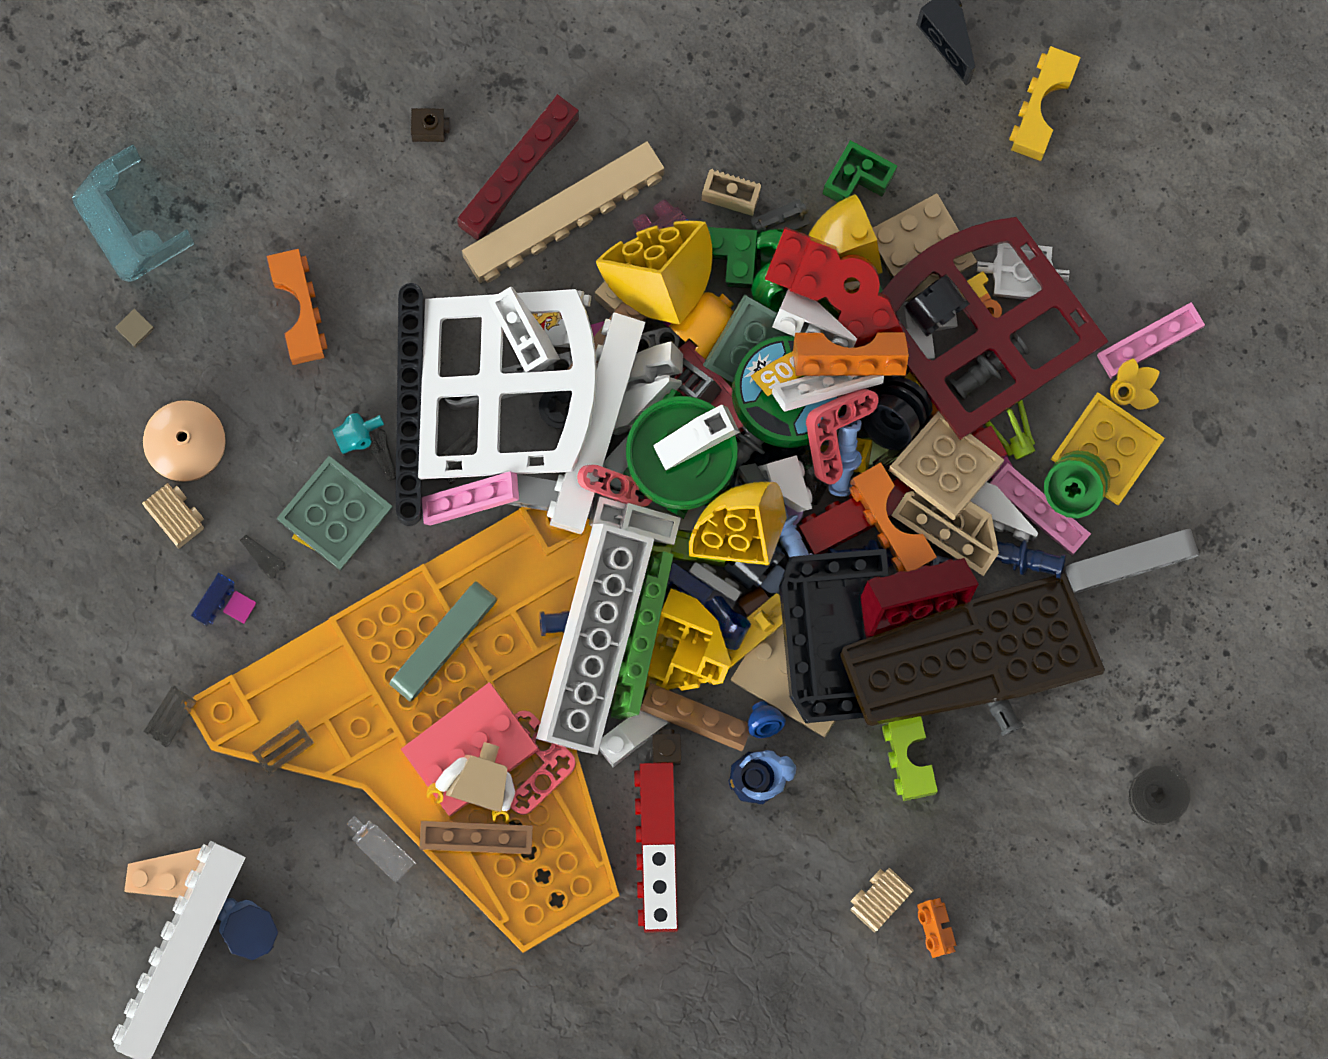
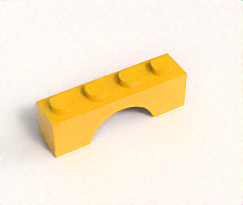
(1056, 74)

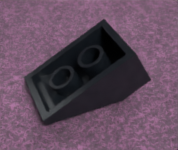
(947, 31)

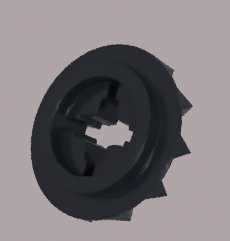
(547, 404)

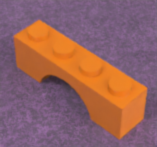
(303, 338)
(820, 357)
(873, 489)

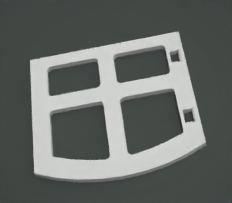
(493, 384)

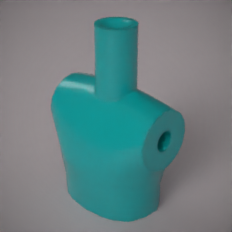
(355, 432)

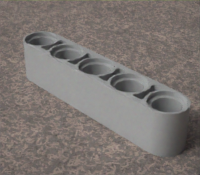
(1131, 561)

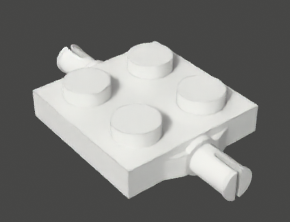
(1012, 276)

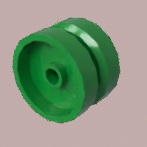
(1079, 499)

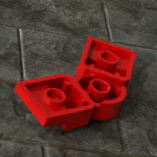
(818, 271)

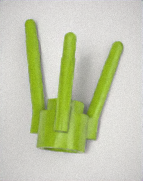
(1022, 443)

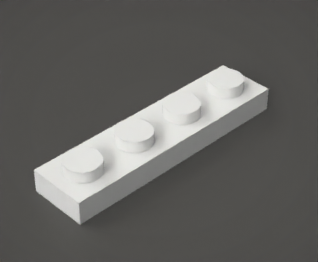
(819, 388)

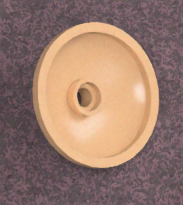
(195, 455)

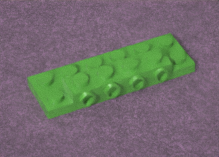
(641, 639)

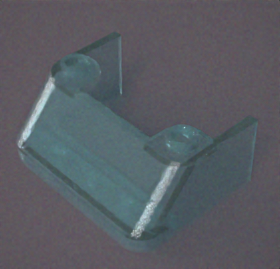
(127, 254)

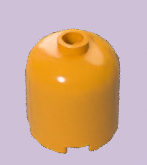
(705, 322)

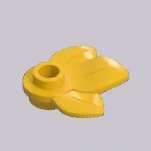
(1138, 385)

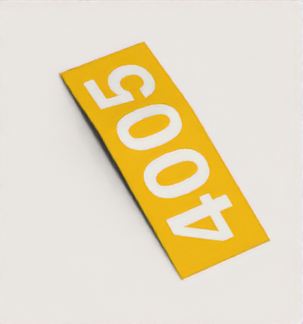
(776, 372)

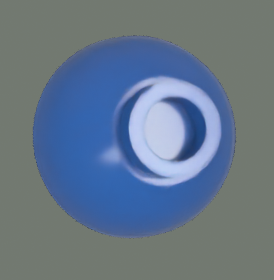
(765, 720)

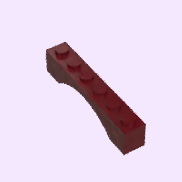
(505, 181)

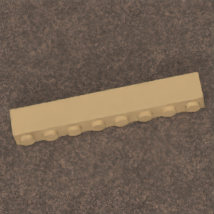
(563, 212)

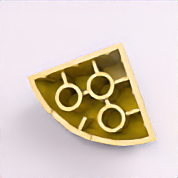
(849, 230)
(661, 270)
(741, 524)

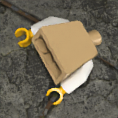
(478, 782)

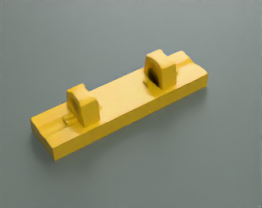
(763, 624)

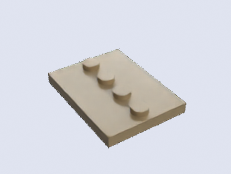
(765, 676)

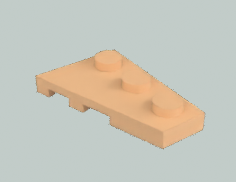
(162, 874)

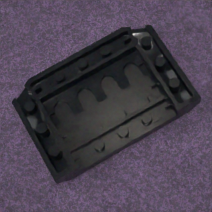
(819, 619)

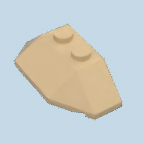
(966, 537)

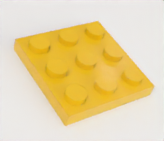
(1116, 439)

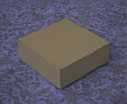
(134, 328)

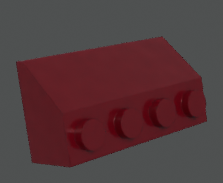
(915, 594)

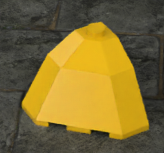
(687, 646)

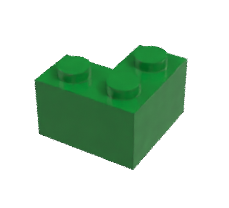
(856, 168)
(739, 250)

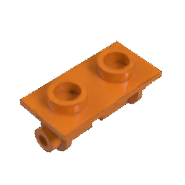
(931, 916)

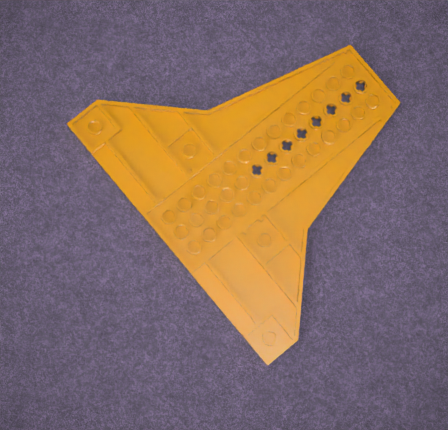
(342, 697)

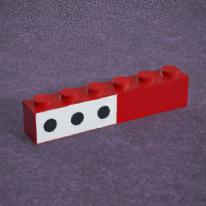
(658, 847)

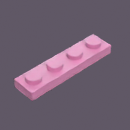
(1152, 339)
(470, 498)
(1034, 506)

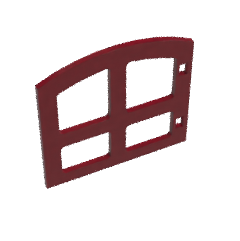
(991, 332)

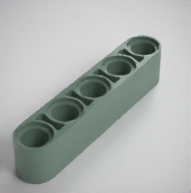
(443, 641)

